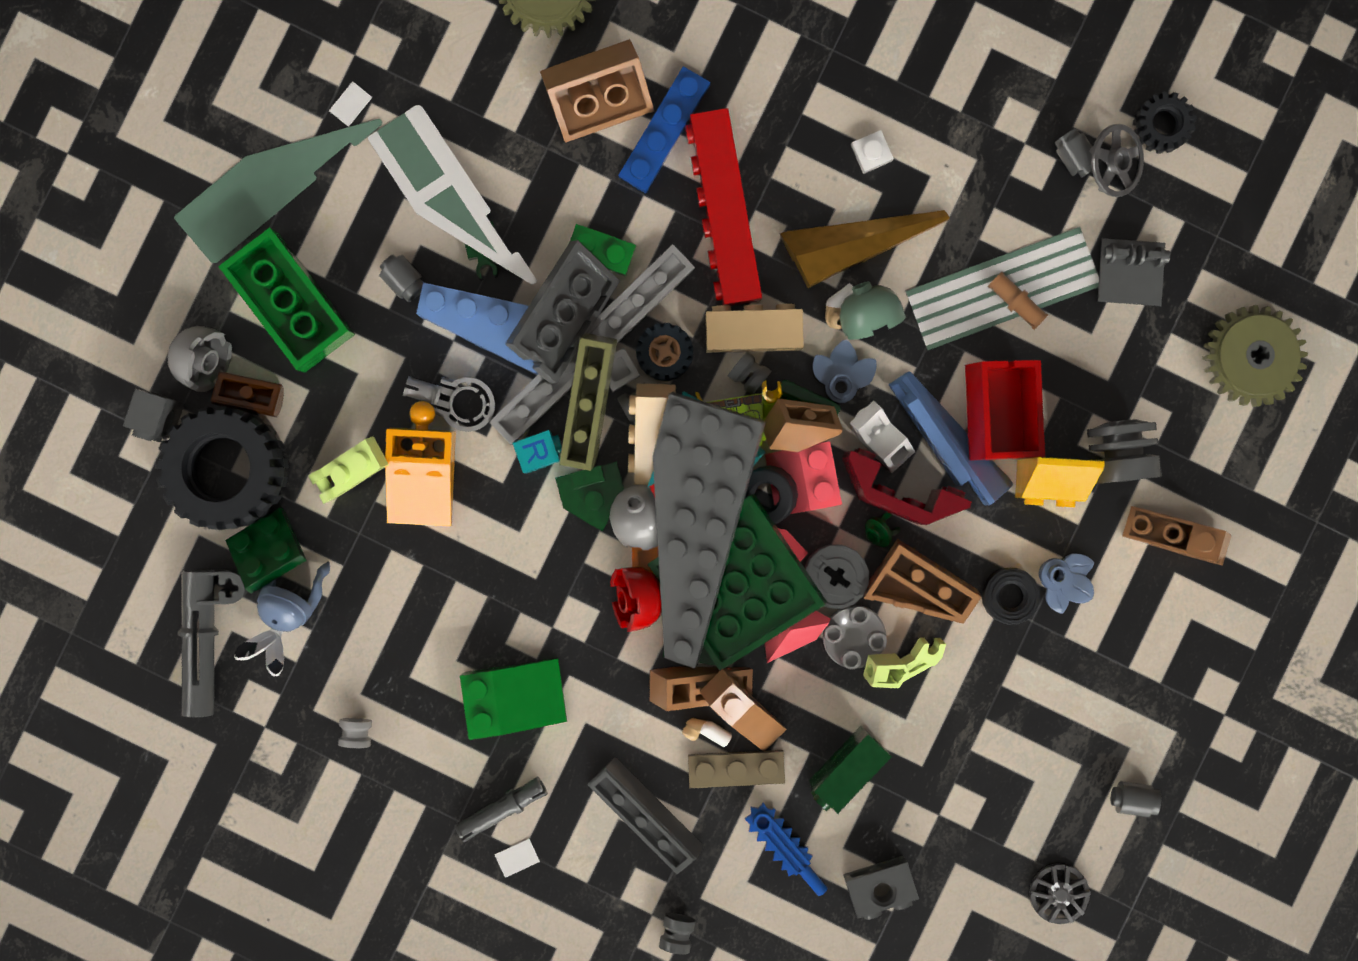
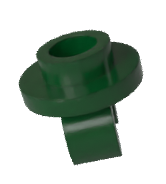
(879, 532)

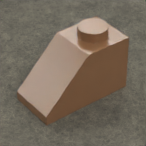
(800, 425)

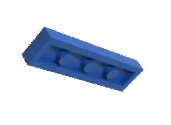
(664, 129)

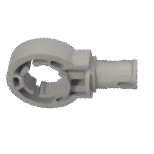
(431, 393)

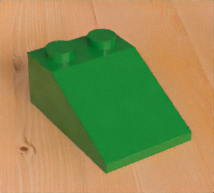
(512, 698)

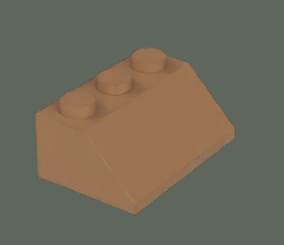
(597, 90)

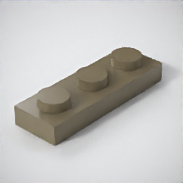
(736, 769)

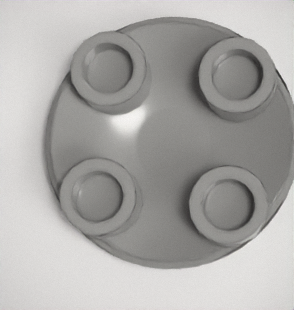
(853, 636)

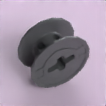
(853, 571)

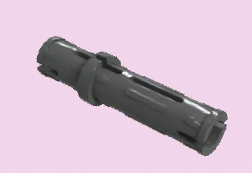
(511, 803)

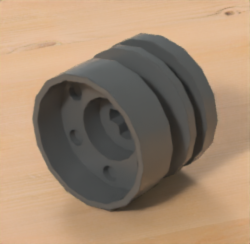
(1125, 451)

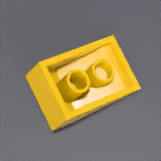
(1056, 480)

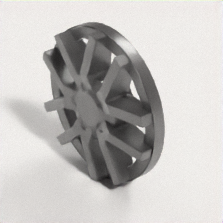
(1059, 893)

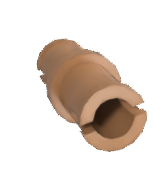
(1018, 300)

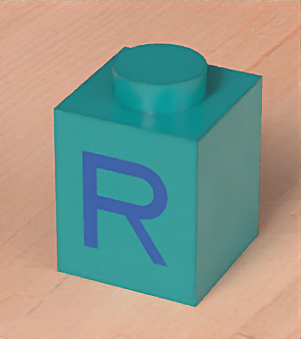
(538, 451)

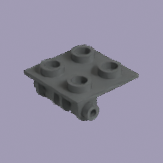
(1132, 272)

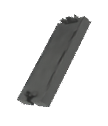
(563, 311)

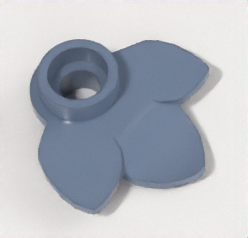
(843, 367)
(1070, 583)

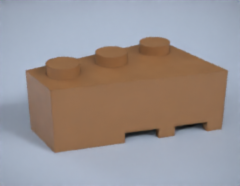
(922, 585)

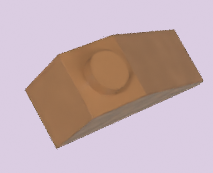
(681, 686)
(742, 710)

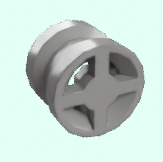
(355, 732)

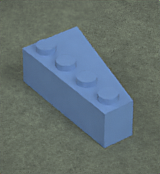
(474, 318)

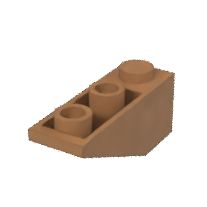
(1177, 535)

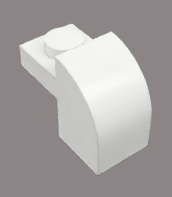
(881, 437)

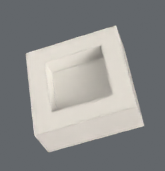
(872, 151)

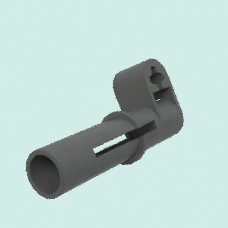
(198, 595)

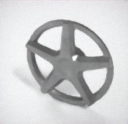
(1117, 160)

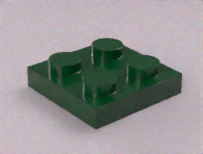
(265, 550)

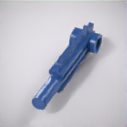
(785, 848)

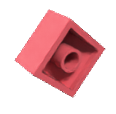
(813, 474)

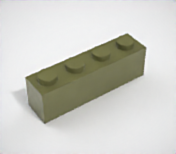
(588, 401)

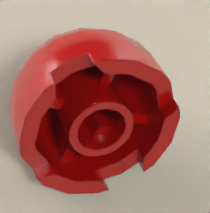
(637, 598)

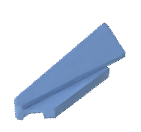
(949, 441)

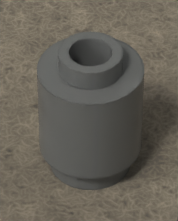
(1074, 152)
(401, 277)
(1136, 799)

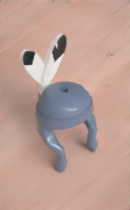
(282, 613)

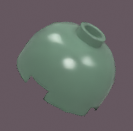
(869, 310)

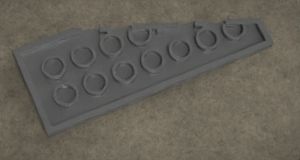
(700, 488)

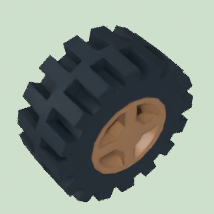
(670, 342)

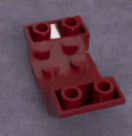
(939, 505)

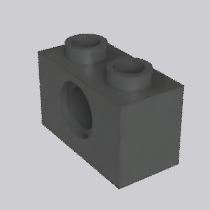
(152, 415)
(863, 882)

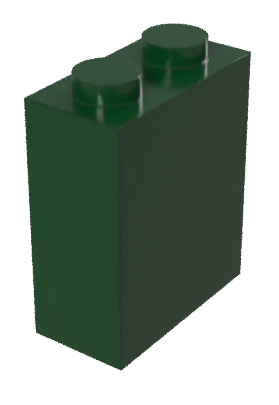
(848, 770)

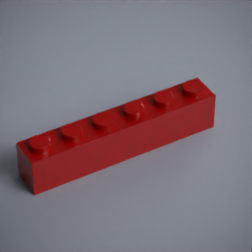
(725, 208)

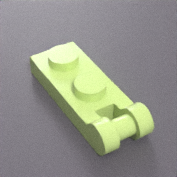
(349, 469)

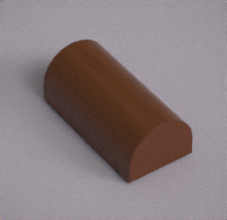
(248, 394)

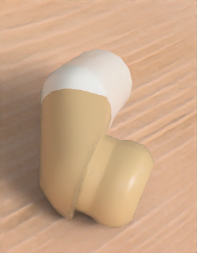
(833, 306)
(708, 729)

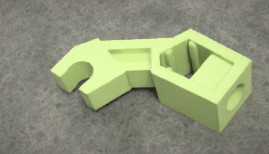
(921, 657)

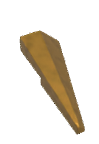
(834, 248)

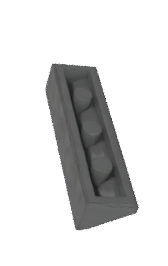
(646, 816)

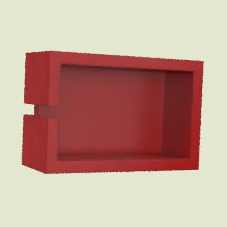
(1005, 410)

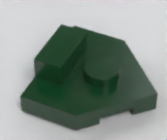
(591, 493)

